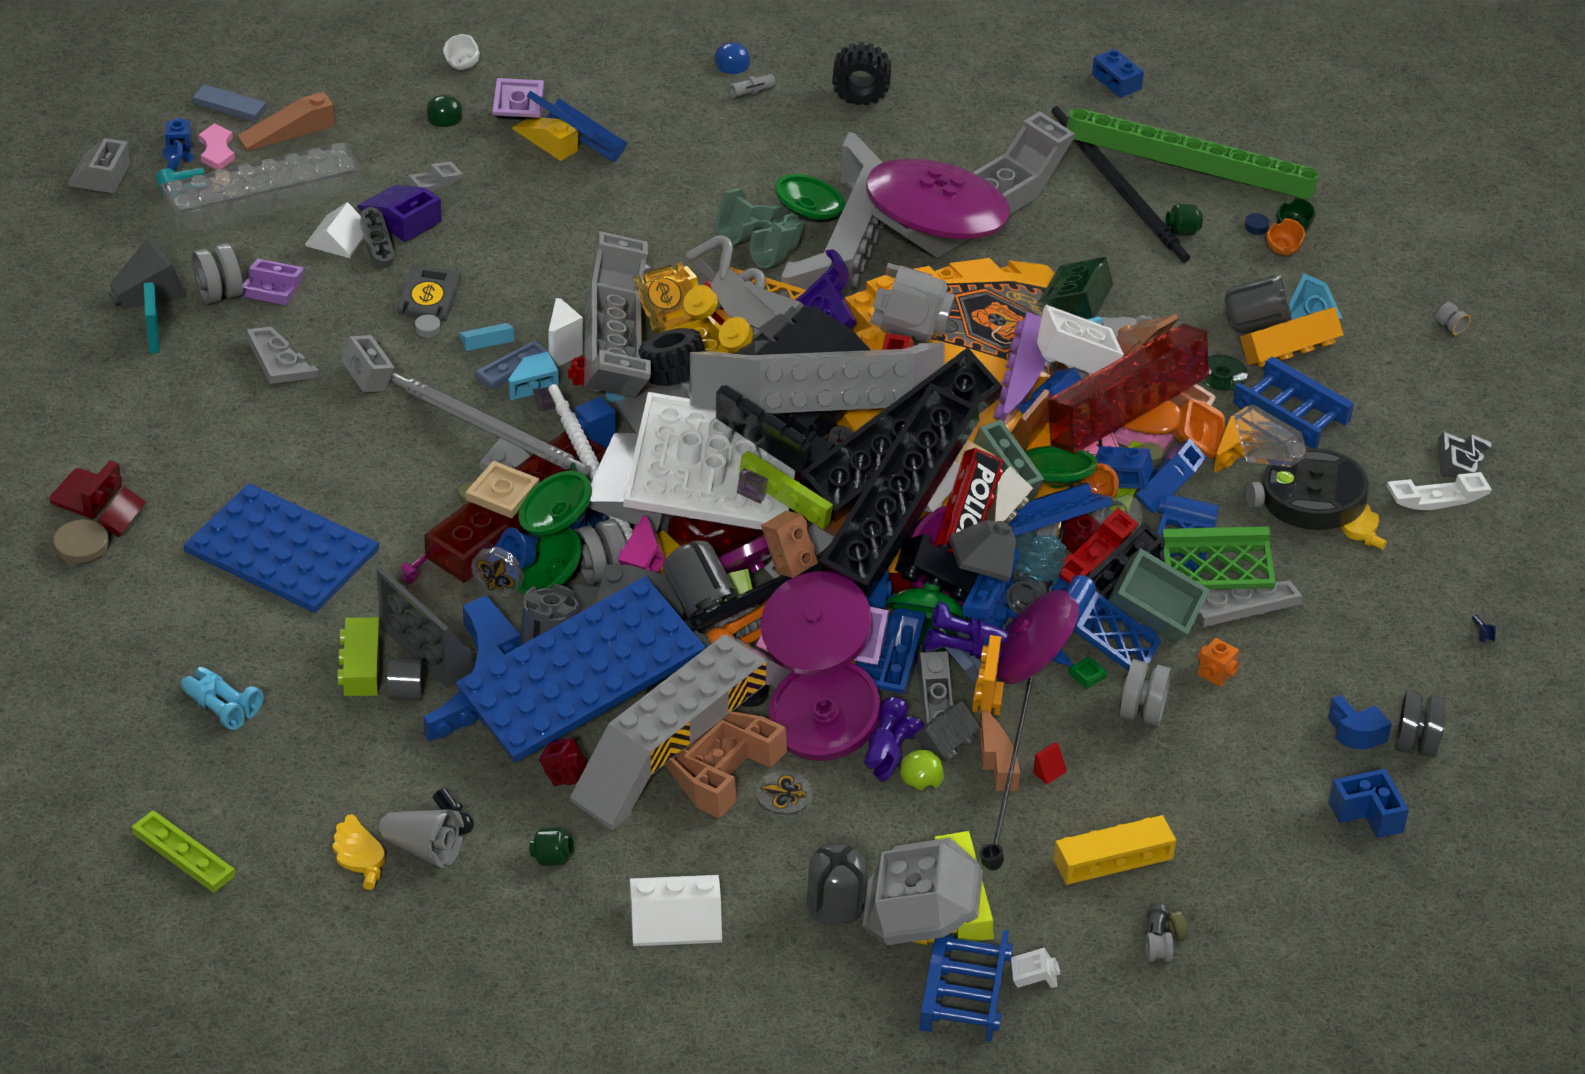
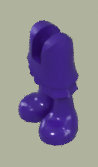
(975, 629)
(887, 739)

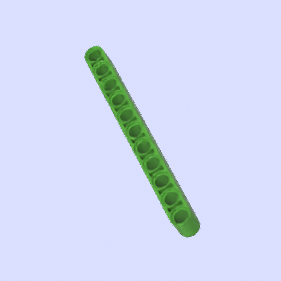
(1193, 153)

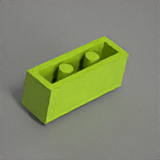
(359, 656)

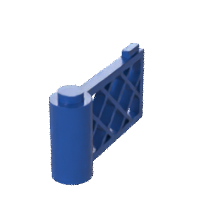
(1187, 514)
(1085, 594)

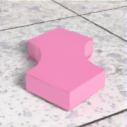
(216, 142)

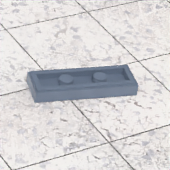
(229, 103)
(501, 369)

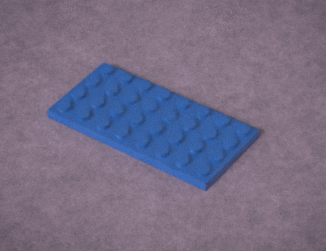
(580, 668)

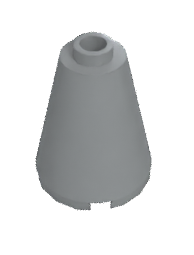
(425, 833)

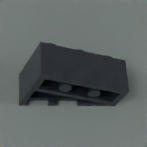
(934, 566)

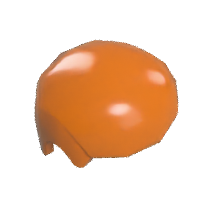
(1285, 237)
(1103, 481)

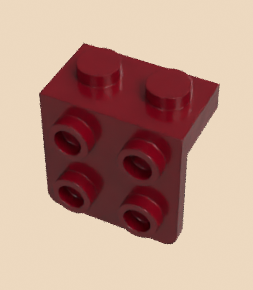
(86, 491)

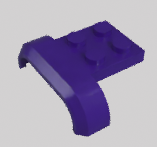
(827, 294)

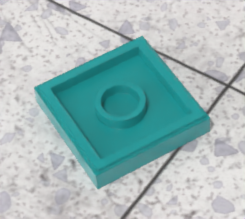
(151, 318)

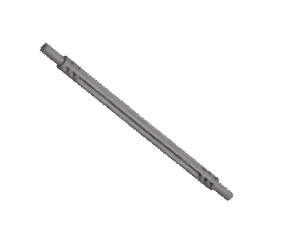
(489, 423)

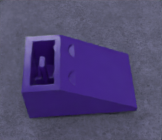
(406, 210)

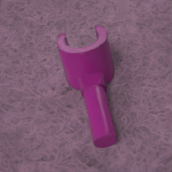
(410, 571)

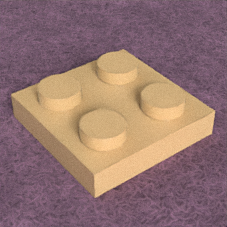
(501, 489)

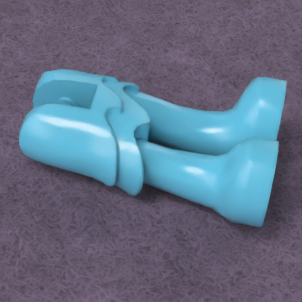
(209, 685)

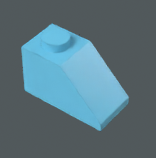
(533, 373)

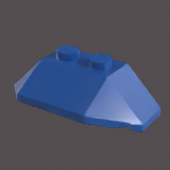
(899, 652)

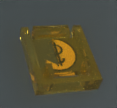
(663, 295)

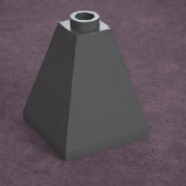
(146, 266)

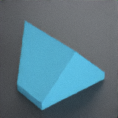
(1310, 297)

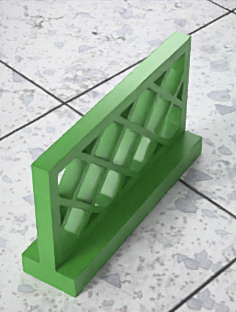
(1216, 542)

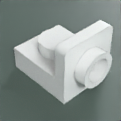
(1035, 967)

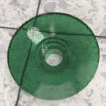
(1225, 372)

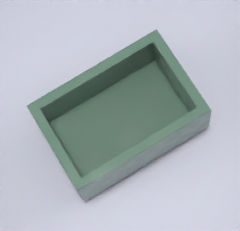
(1158, 595)

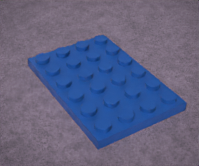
(281, 547)

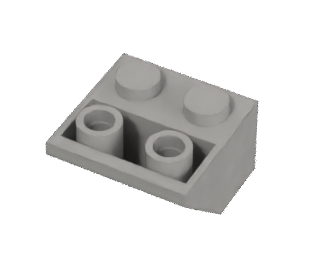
(102, 166)

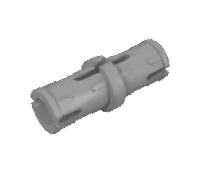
(764, 82)

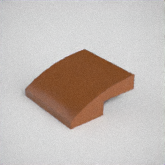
(1032, 421)

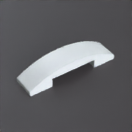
(1436, 496)

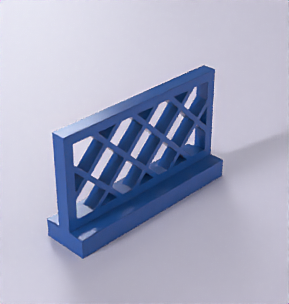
(588, 130)
(1057, 508)
(989, 599)

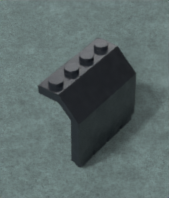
(814, 333)
(772, 432)

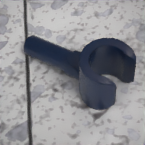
(1486, 631)

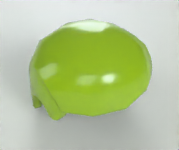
(921, 769)

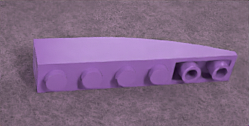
(1024, 368)

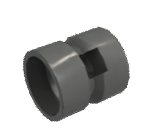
(1025, 591)

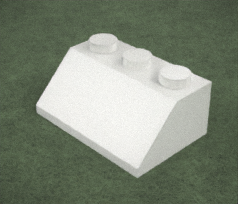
(1076, 341)
(675, 910)

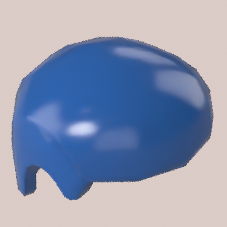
(732, 58)

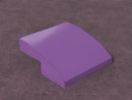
(272, 281)

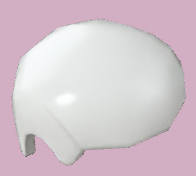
(461, 52)

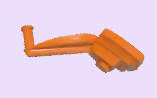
(1193, 420)

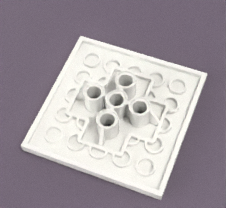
(691, 466)

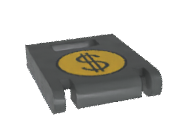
(429, 291)

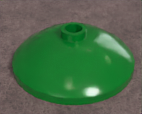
(809, 197)
(1062, 467)
(555, 503)
(555, 560)
(924, 600)

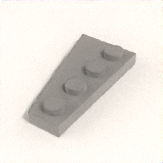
(1241, 603)

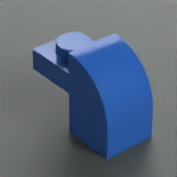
(1358, 729)

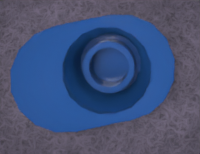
(520, 546)

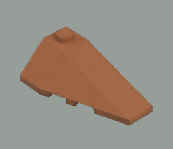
(295, 120)
(1136, 336)

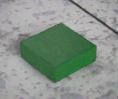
(1087, 672)

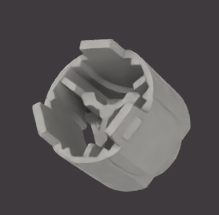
(915, 304)

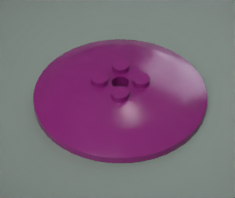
(937, 198)

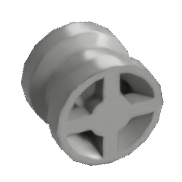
(1159, 947)

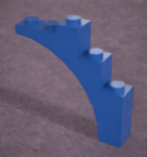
(493, 638)

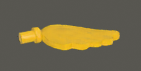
(1364, 529)
(358, 850)

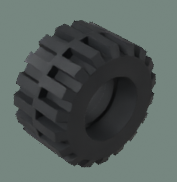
(865, 59)
(671, 355)

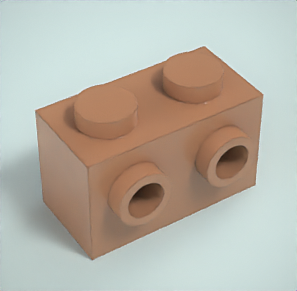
(789, 543)

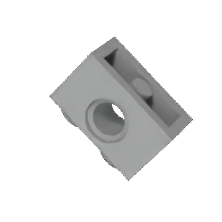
(367, 363)

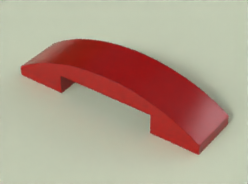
(1099, 546)

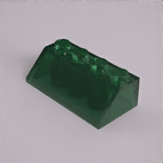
(1079, 287)

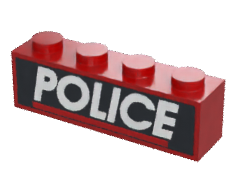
(970, 494)

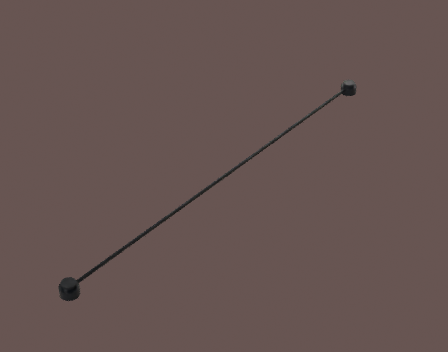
(992, 854)

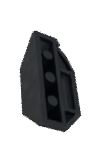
(1108, 572)

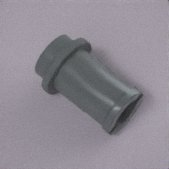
(1157, 919)

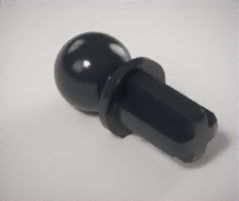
(446, 801)

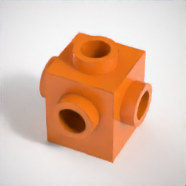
(1218, 662)

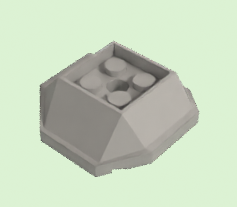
(922, 892)

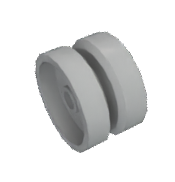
(217, 273)
(599, 548)
(1145, 692)

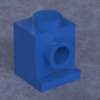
(178, 130)

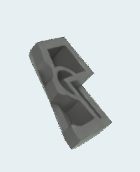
(1460, 455)

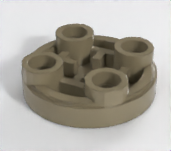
(81, 541)

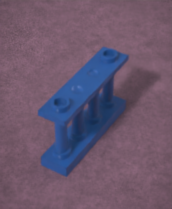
(1303, 388)
(938, 988)

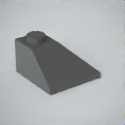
(985, 549)

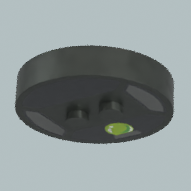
(1317, 491)

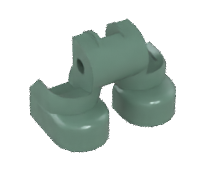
(769, 227)

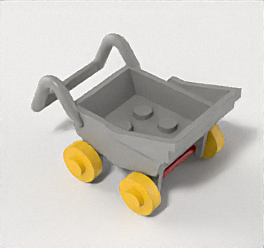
(753, 310)

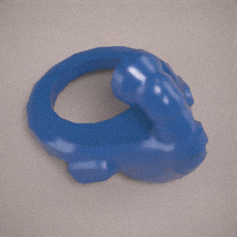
(174, 153)

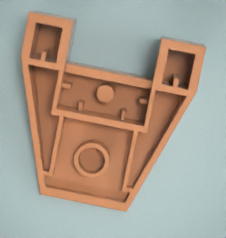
(708, 762)

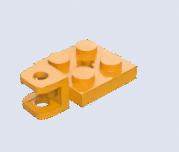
(988, 691)

